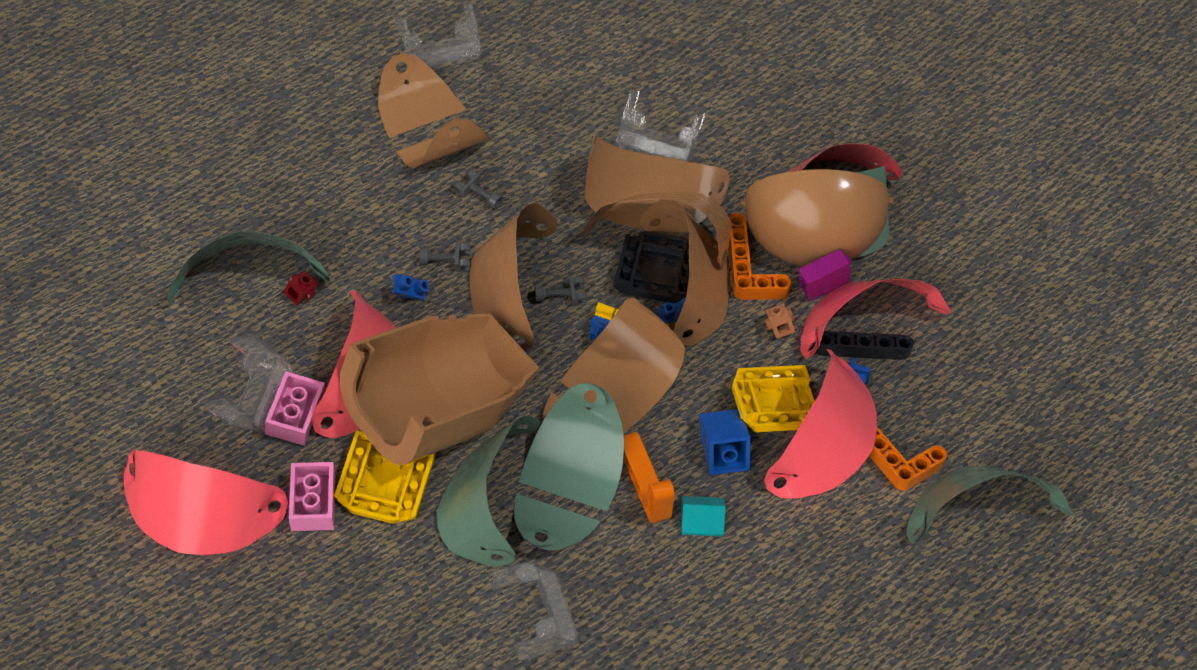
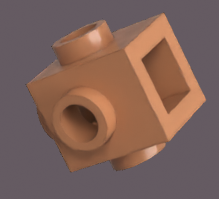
(778, 317)

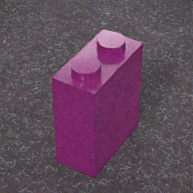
(825, 274)

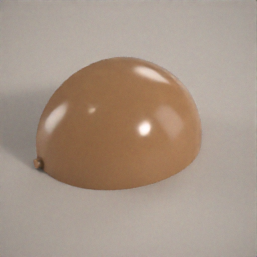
(816, 213)

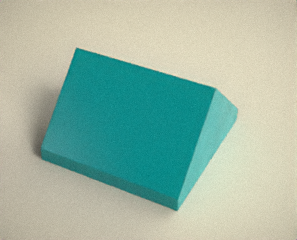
(702, 516)

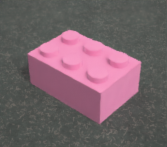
(293, 408)
(312, 496)

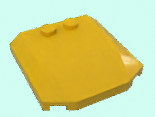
(773, 397)
(379, 488)

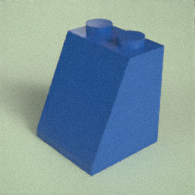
(725, 441)

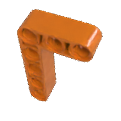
(755, 285)
(904, 468)
(654, 495)

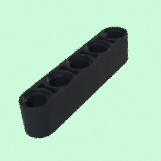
(872, 343)

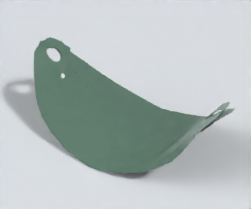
(236, 239)
(574, 457)
(959, 481)

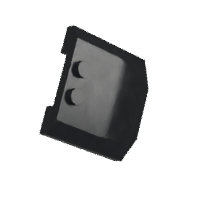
(654, 267)

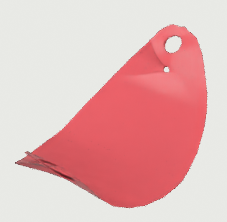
(857, 153)
(833, 301)
(365, 323)
(831, 439)
(198, 506)

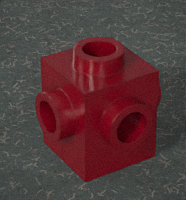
(300, 287)

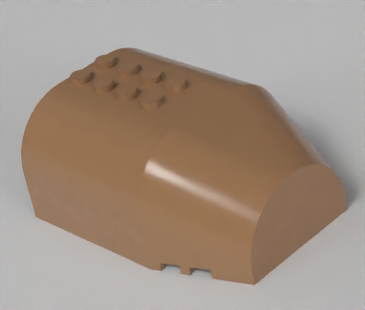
(433, 383)

